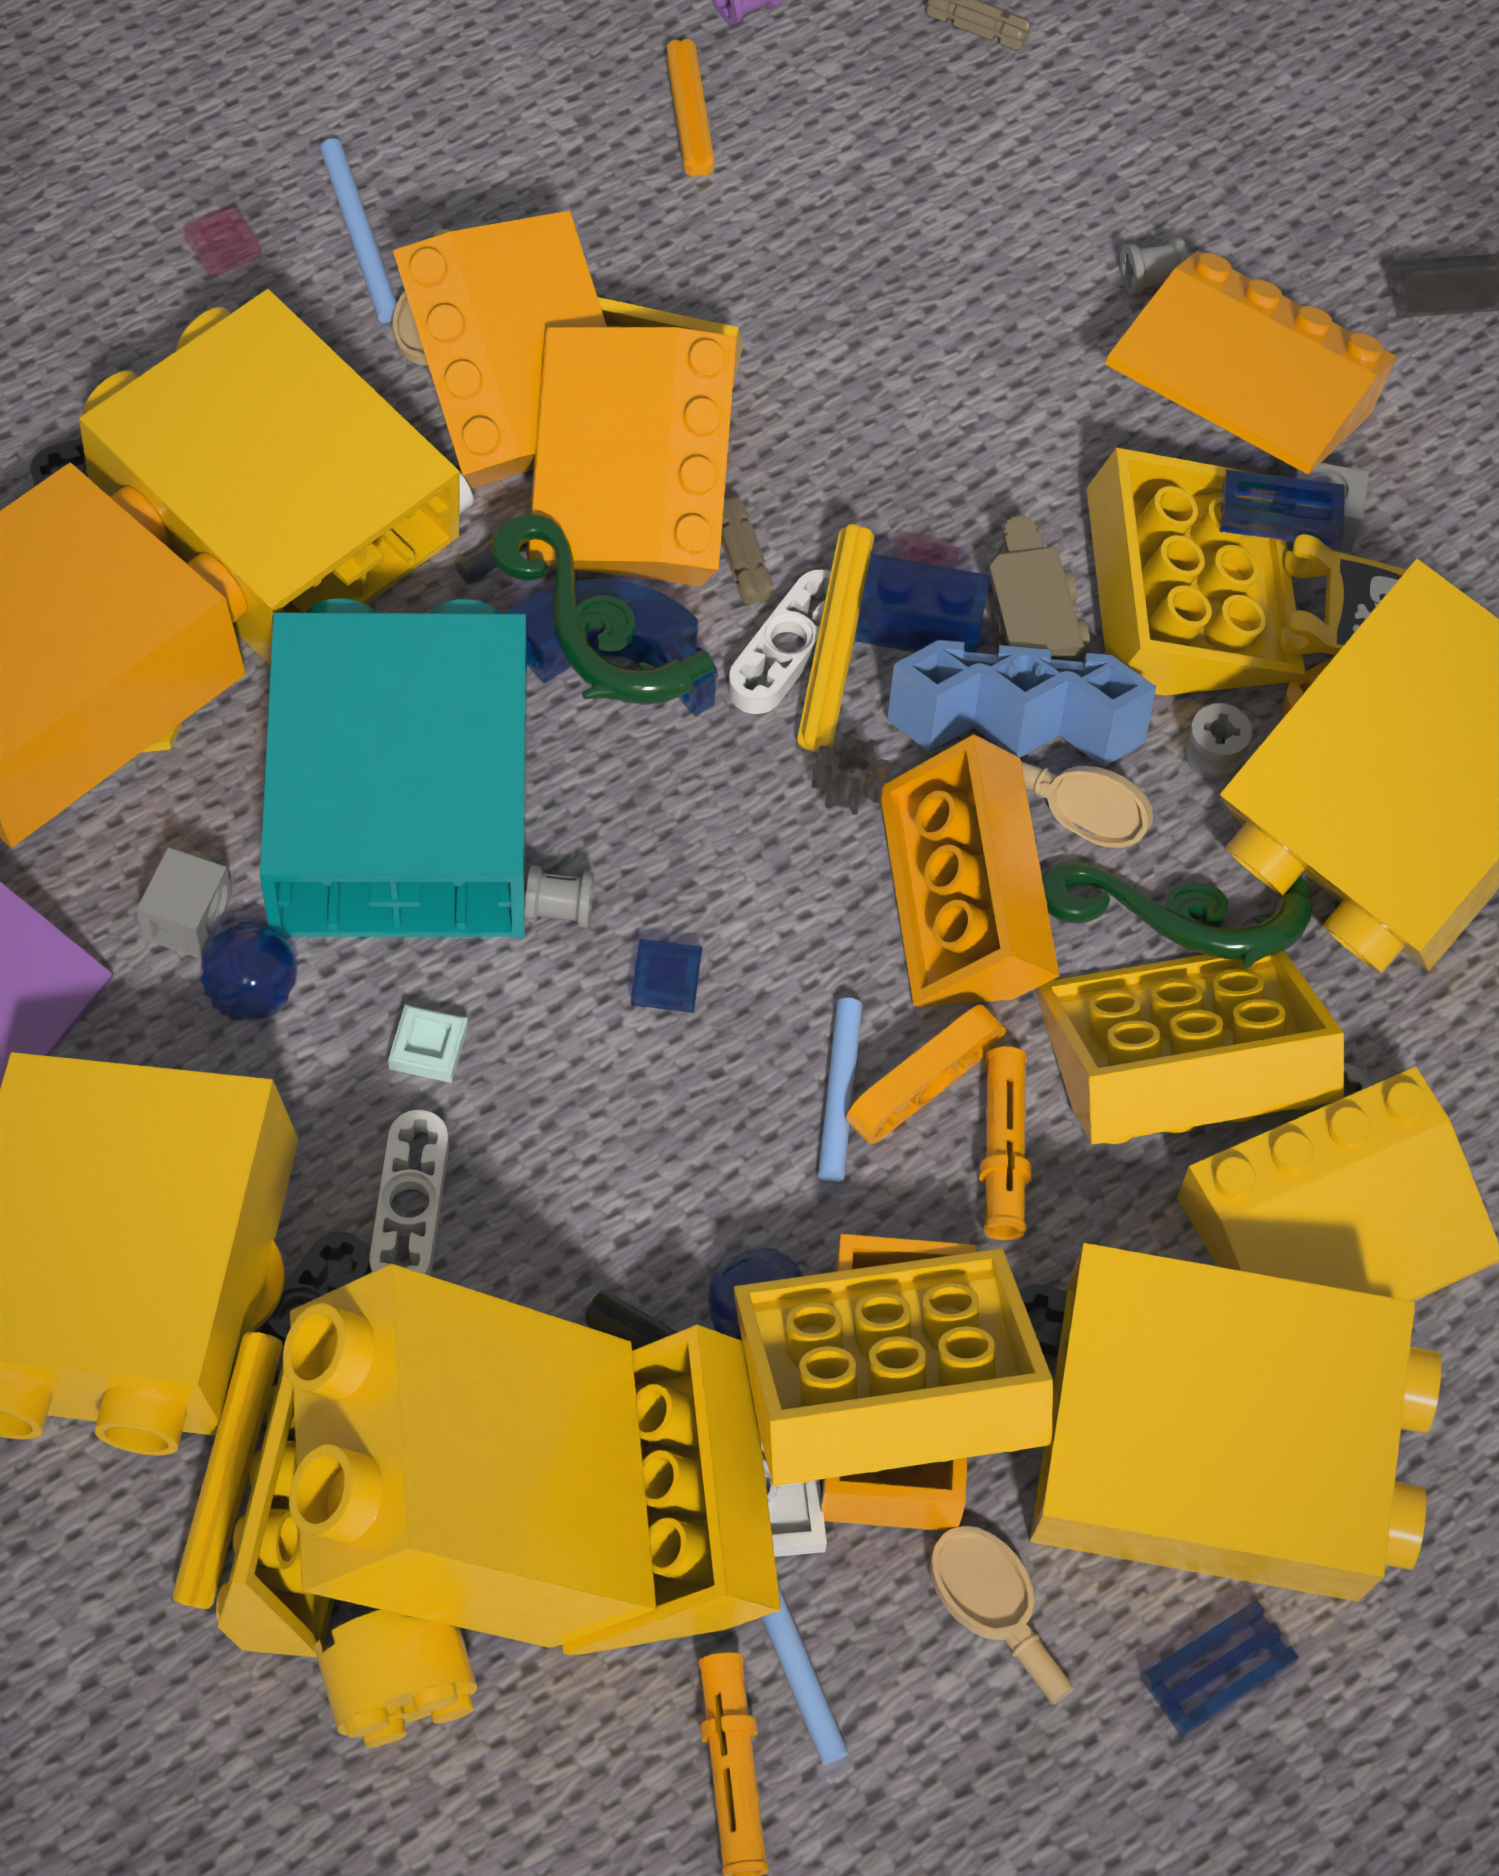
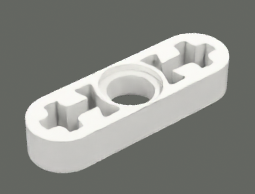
(785, 666)
(397, 1157)

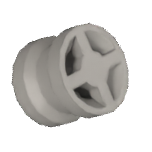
(1205, 748)

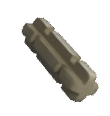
(982, 21)
(745, 554)

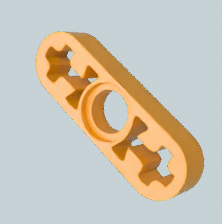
(925, 1074)

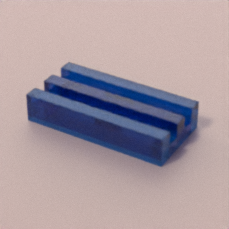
(1282, 516)
(1266, 1637)

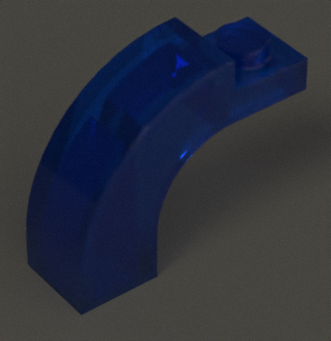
(662, 633)

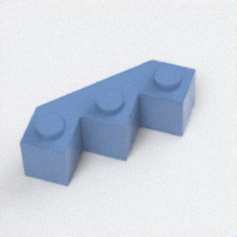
(1021, 700)

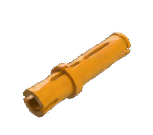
(1005, 1166)
(729, 1737)

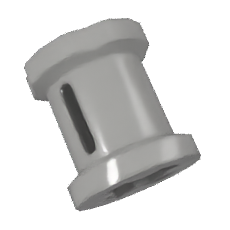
(1150, 265)
(559, 897)

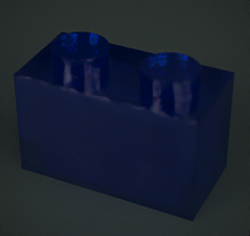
(919, 603)

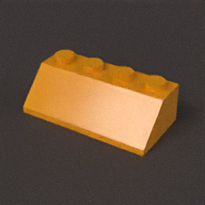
(968, 877)

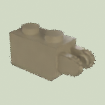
(1034, 596)

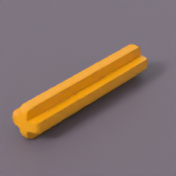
(690, 108)

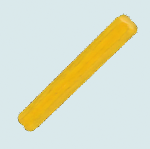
(835, 638)
(227, 1470)

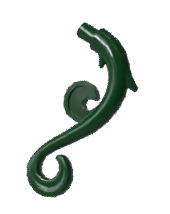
(603, 612)
(1174, 921)

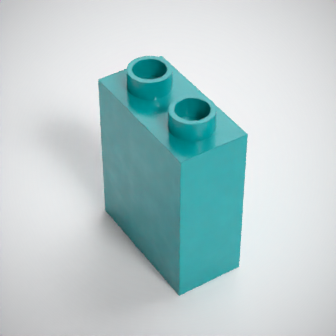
(396, 772)

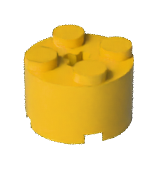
(393, 1673)

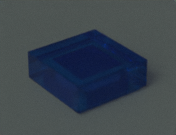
(666, 975)

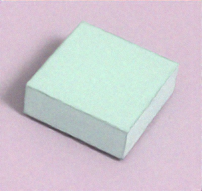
(428, 1043)

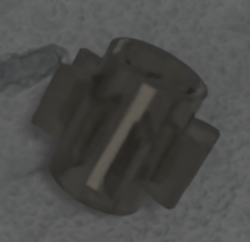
(850, 773)

